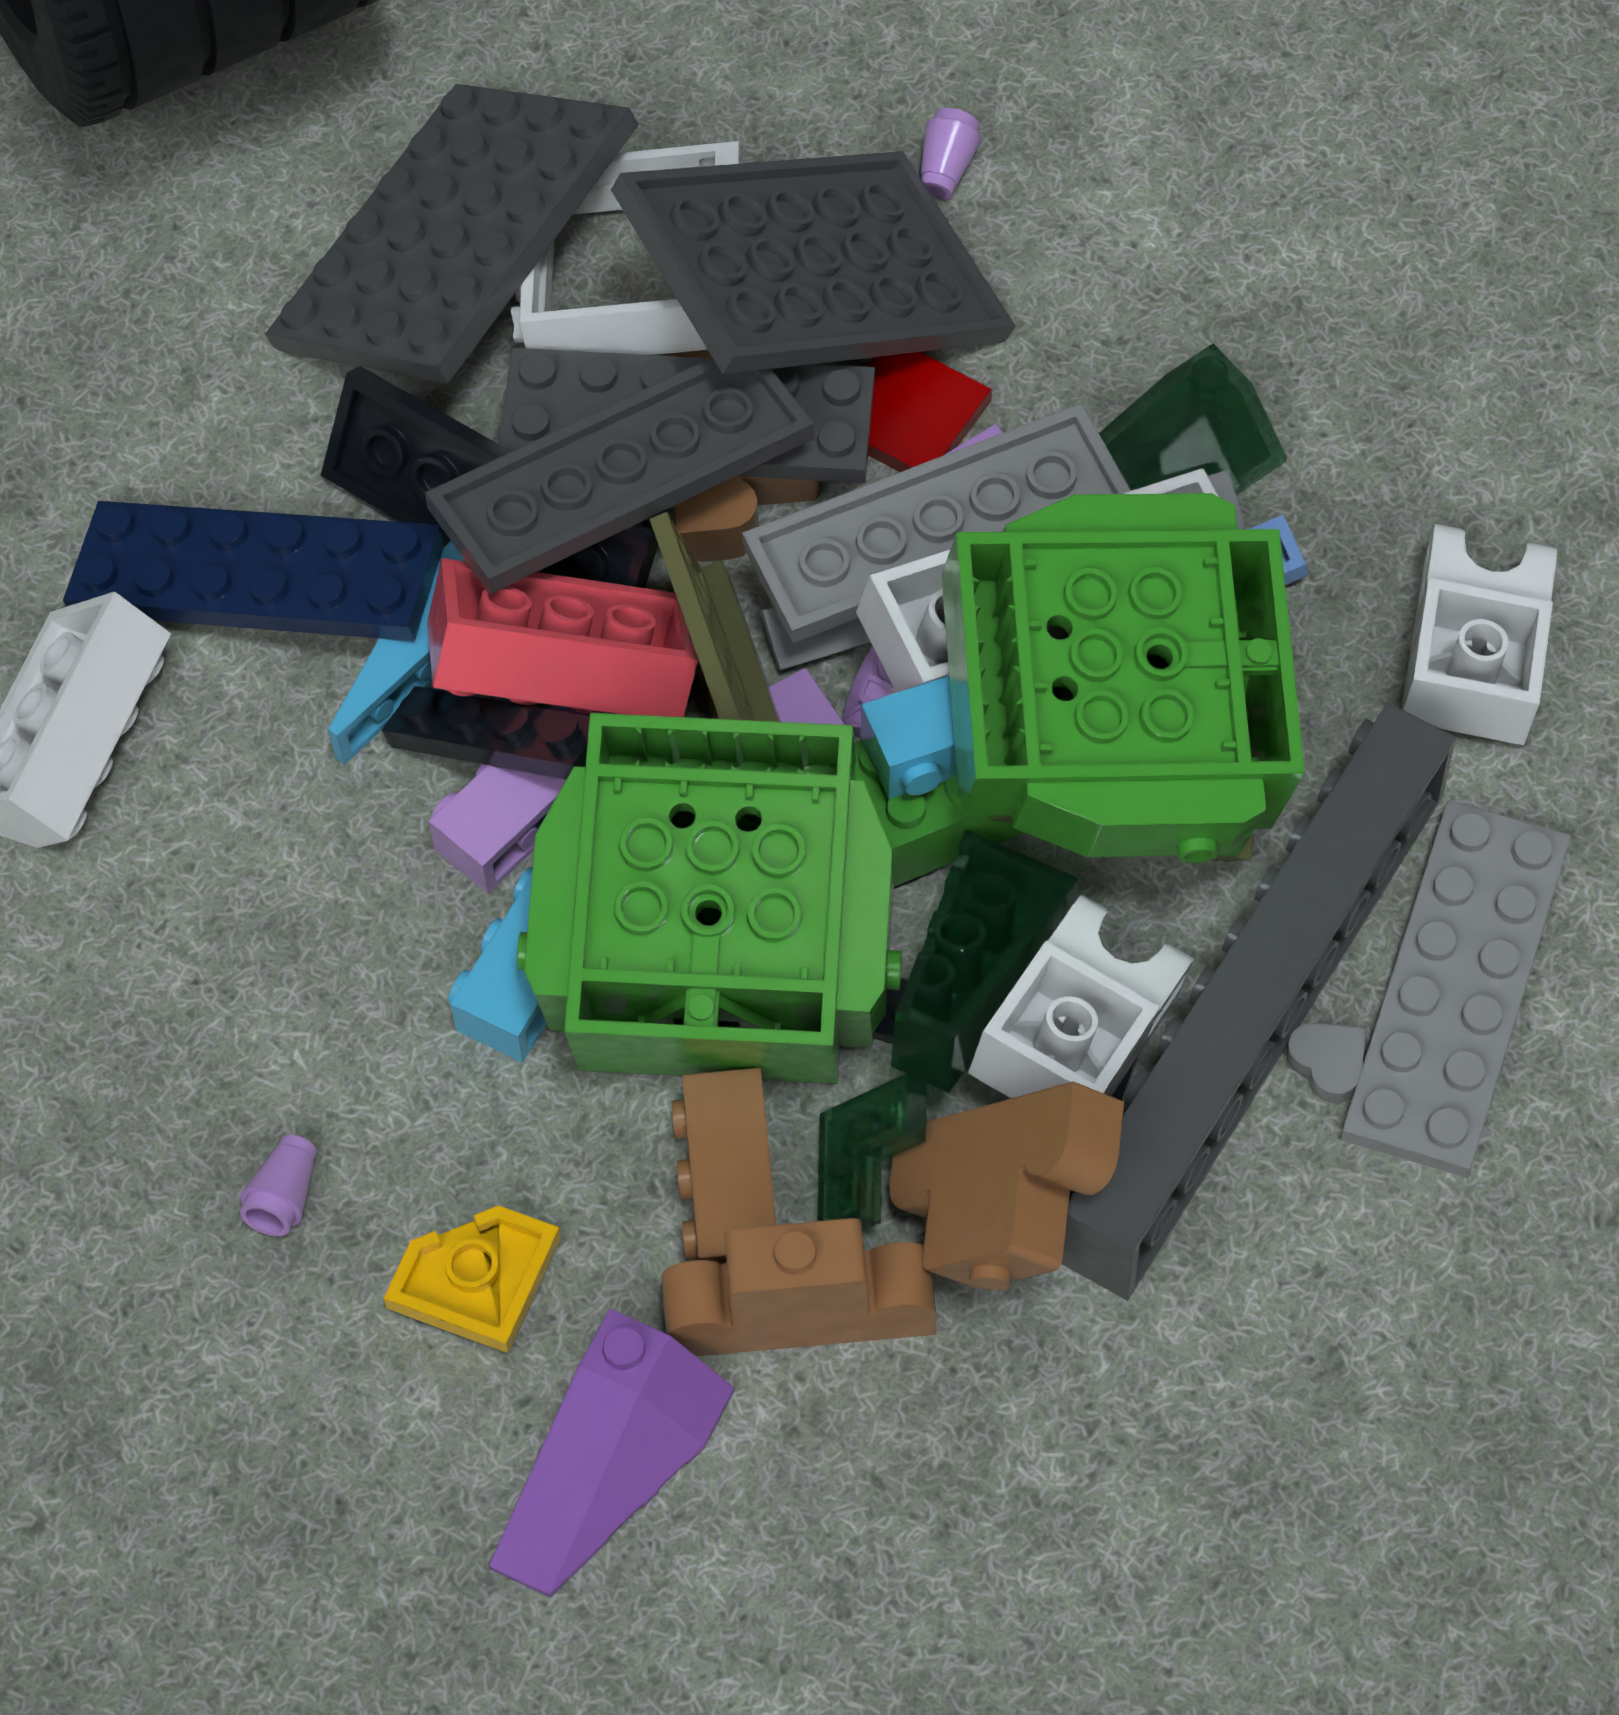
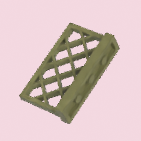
(725, 649)

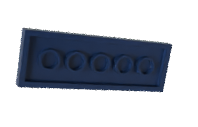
(260, 569)

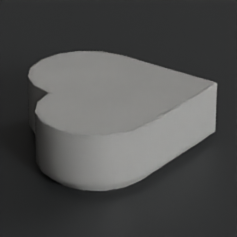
(1329, 1058)

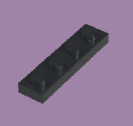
(489, 732)

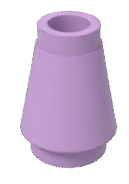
(947, 150)
(279, 1187)

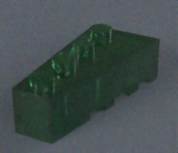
(976, 948)

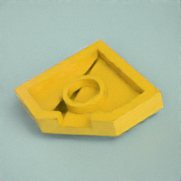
(475, 1276)

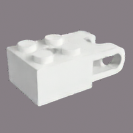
(1479, 640)
(1077, 1011)

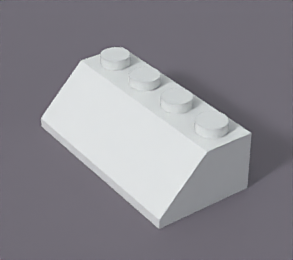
(69, 713)

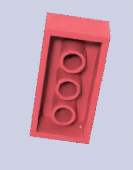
(561, 643)

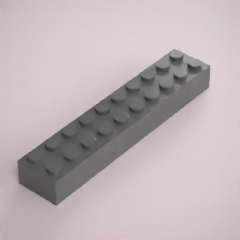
(1258, 994)

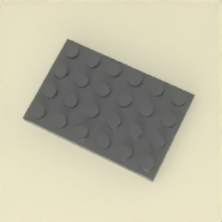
(452, 231)
(811, 260)

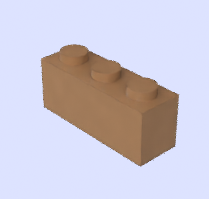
(727, 1161)

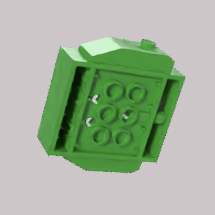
(1141, 751)
(800, 900)

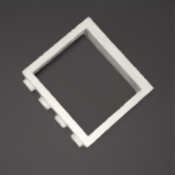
(620, 328)

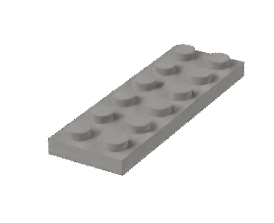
(824, 554)
(1456, 989)

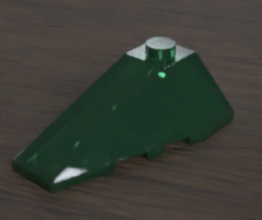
(1195, 420)

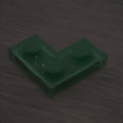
(857, 1140)

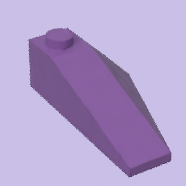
(619, 1436)

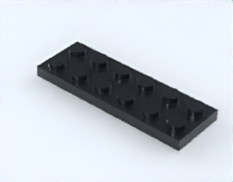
(398, 448)

